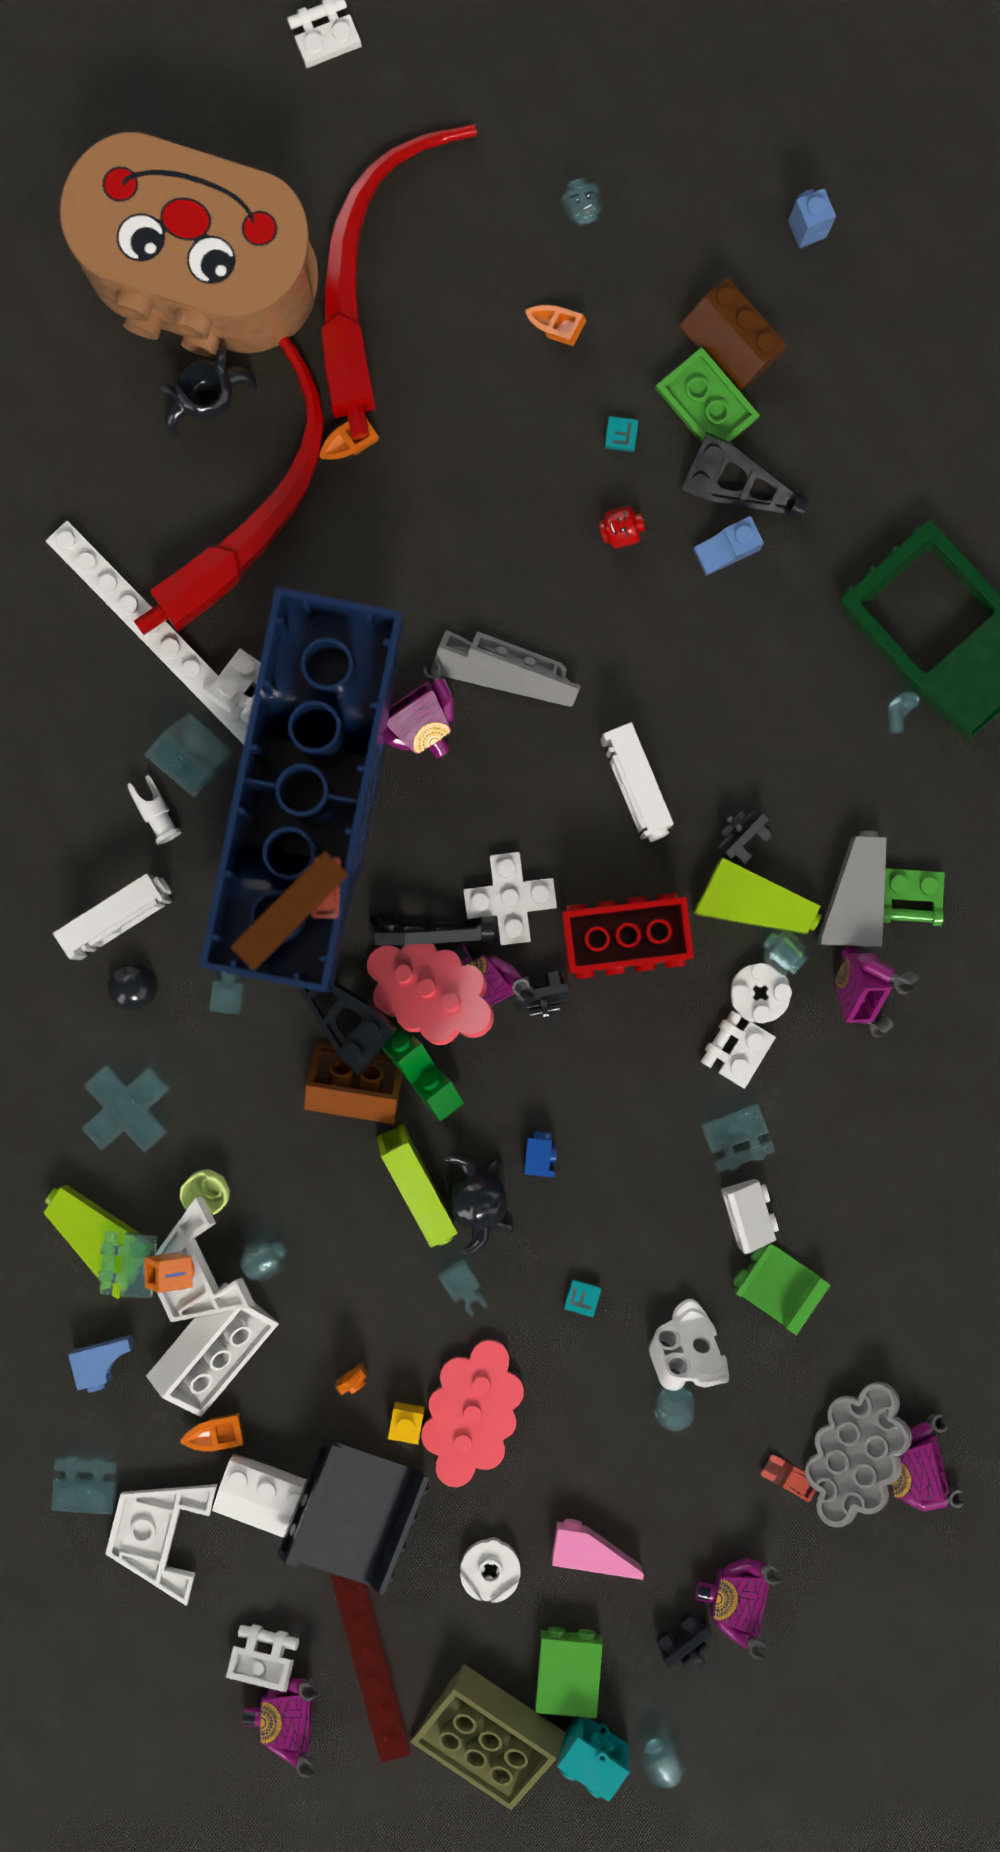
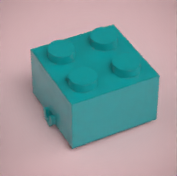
(594, 1757)

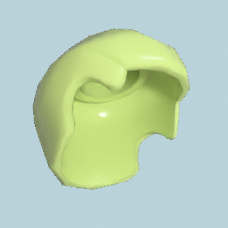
(206, 1184)

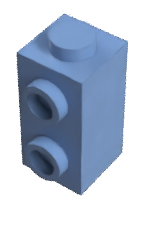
(811, 217)

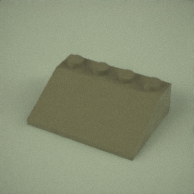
(489, 1737)

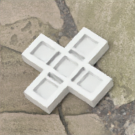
(510, 898)

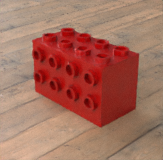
(627, 935)

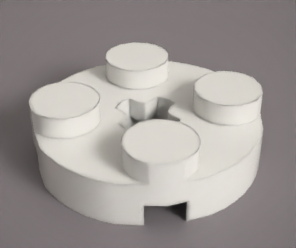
(743, 993)
(472, 1568)

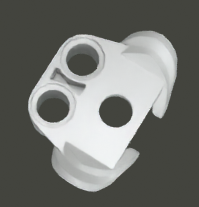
(687, 1325)

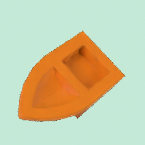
(557, 322)
(341, 444)
(352, 1380)
(215, 1434)

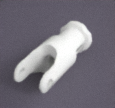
(155, 813)

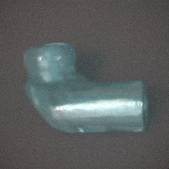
(899, 708)

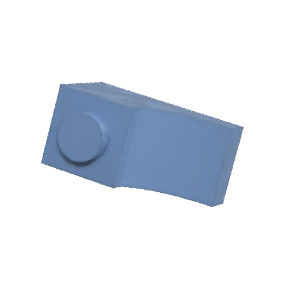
(729, 546)
(94, 1363)

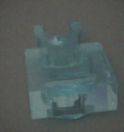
(227, 995)
(461, 1283)

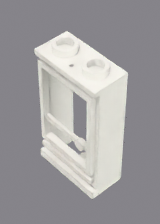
(637, 782)
(113, 916)

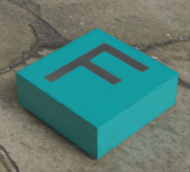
(621, 434)
(582, 1298)

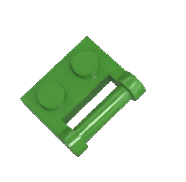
(914, 886)

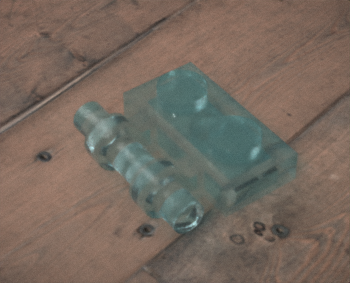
(734, 1129)
(133, 1252)
(81, 1494)

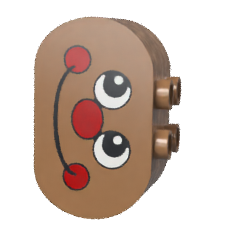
(190, 244)

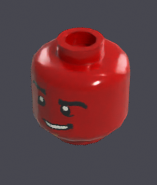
(622, 527)

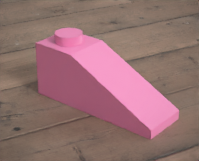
(585, 1550)

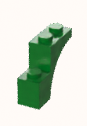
(422, 1074)

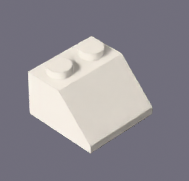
(749, 1215)

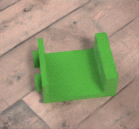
(780, 1286)
(569, 1673)

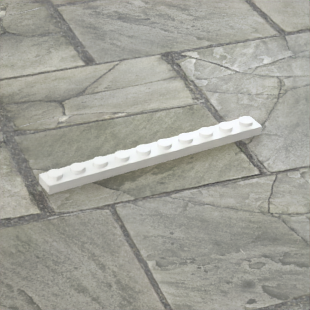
(129, 606)

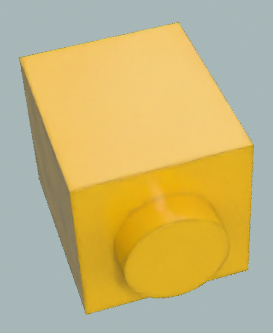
(406, 1423)

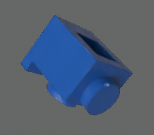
(540, 1155)

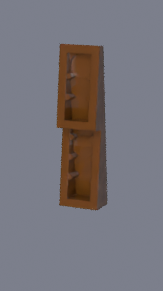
(289, 911)

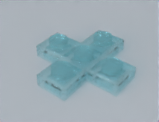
(126, 1108)

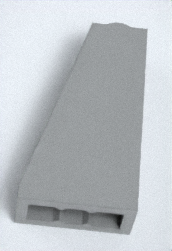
(858, 897)

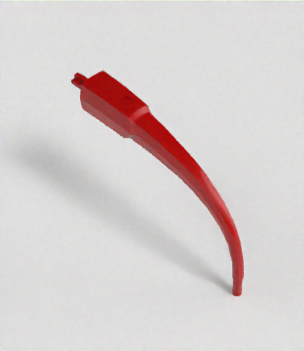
(341, 333)
(221, 567)

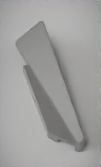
(504, 668)

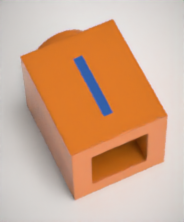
(168, 1272)

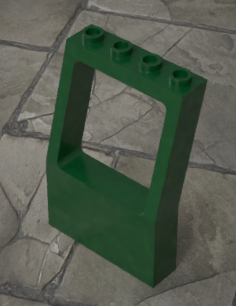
(967, 681)

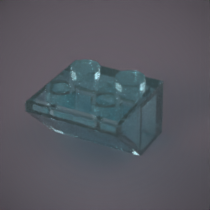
(189, 754)

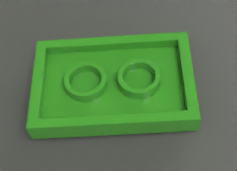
(707, 398)

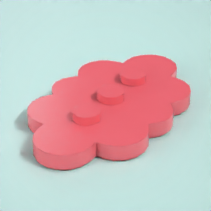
(430, 992)
(472, 1413)

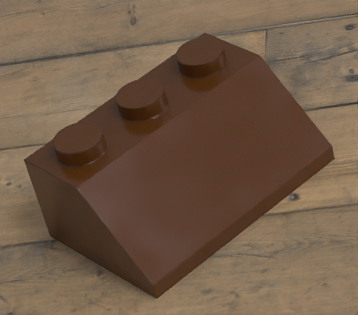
(733, 334)

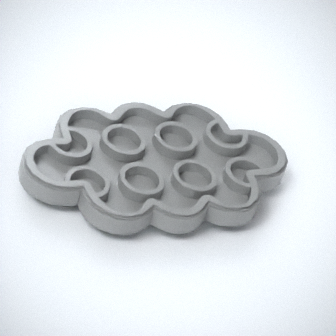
(858, 1454)

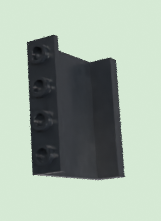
(354, 1515)

